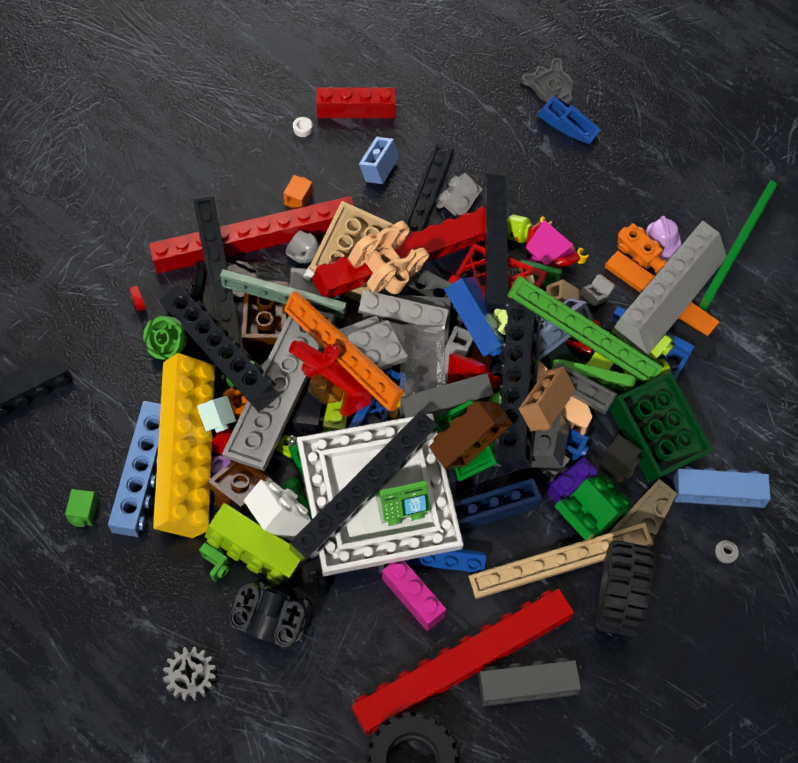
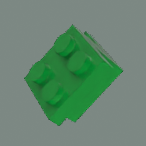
(594, 506)

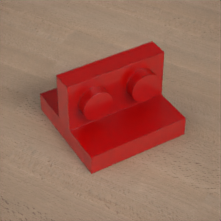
(464, 368)

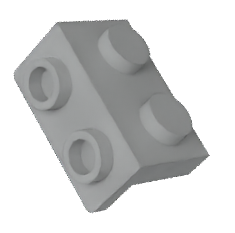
(459, 195)

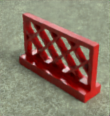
(511, 263)

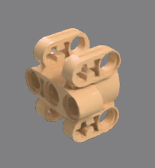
(381, 258)

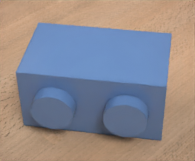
(379, 160)

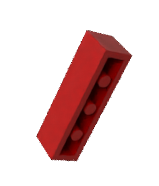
(355, 102)

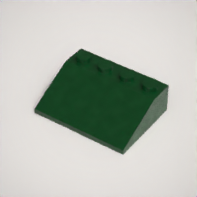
(661, 425)

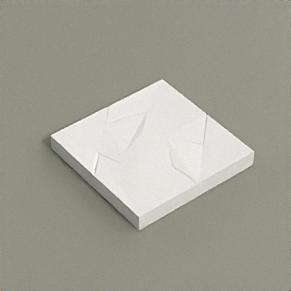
(335, 458)

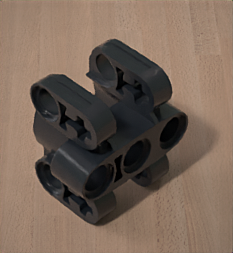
(271, 613)

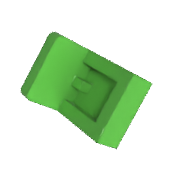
(216, 557)

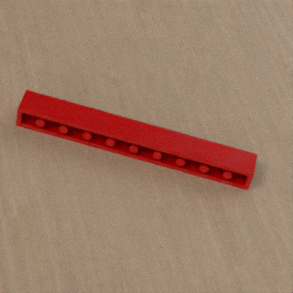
(247, 235)
(436, 240)
(462, 661)

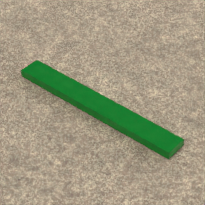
(737, 246)

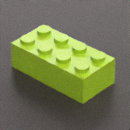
(252, 545)

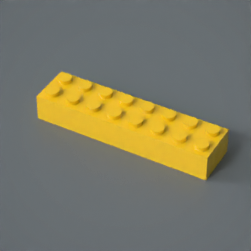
(184, 448)

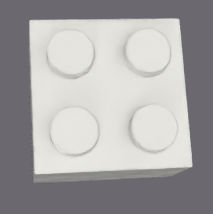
(277, 509)

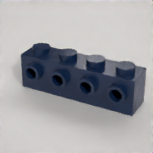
(497, 504)

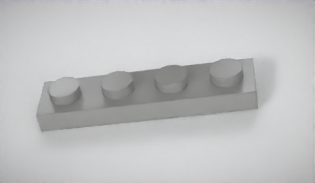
(401, 310)

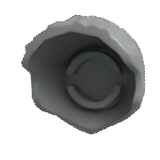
(302, 247)

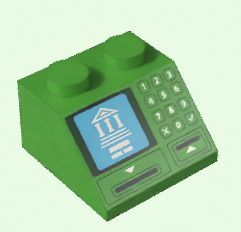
(403, 502)

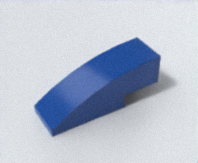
(568, 120)

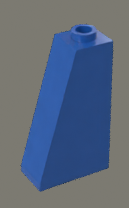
(478, 319)

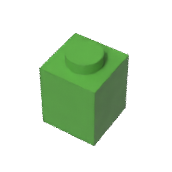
(81, 507)

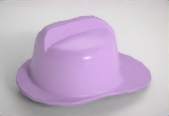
(666, 234)

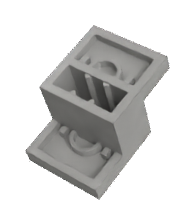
(376, 342)

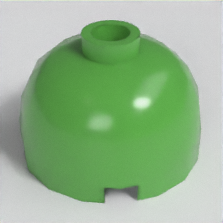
(165, 337)

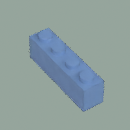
(721, 487)

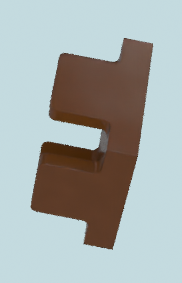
(235, 484)

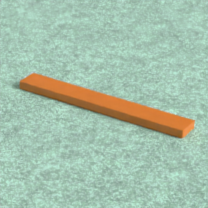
(349, 357)

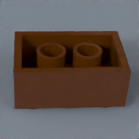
(262, 321)
(470, 434)

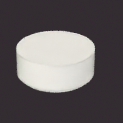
(302, 127)

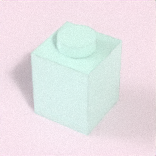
(216, 414)

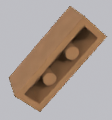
(547, 399)

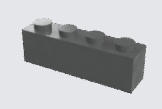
(529, 682)

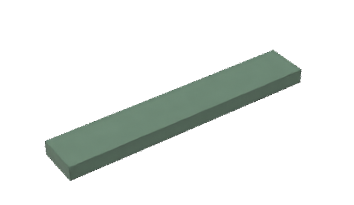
(280, 293)

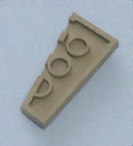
(649, 509)

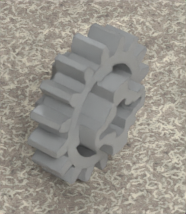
(180, 675)

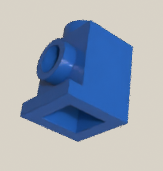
(579, 443)

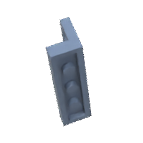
(552, 336)

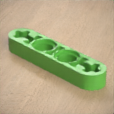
(601, 376)

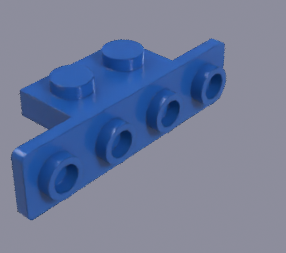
(455, 560)

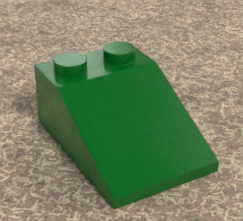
(483, 461)

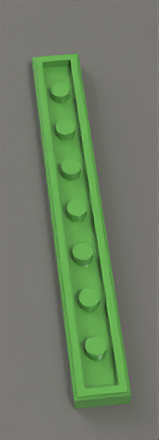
(584, 330)

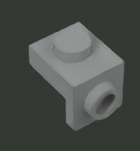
(597, 291)

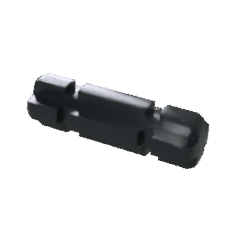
(198, 279)

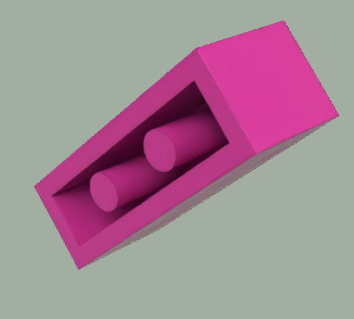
(414, 594)

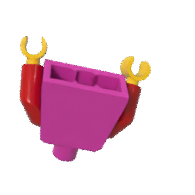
(551, 247)

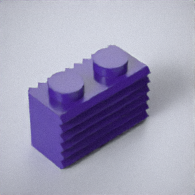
(570, 480)

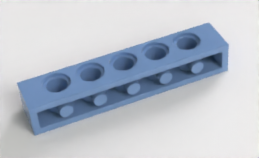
(133, 523)

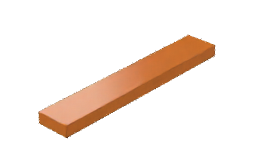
(640, 278)

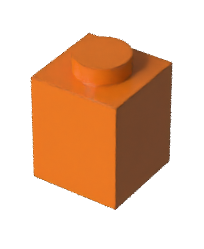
(298, 192)

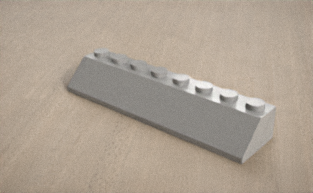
(671, 290)

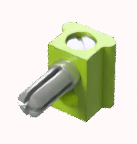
(286, 440)

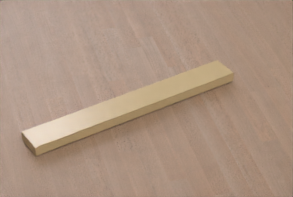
(553, 562)

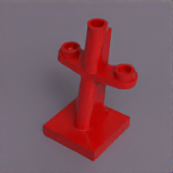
(316, 363)

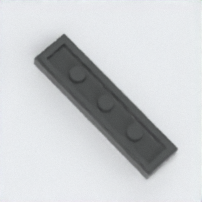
(447, 396)

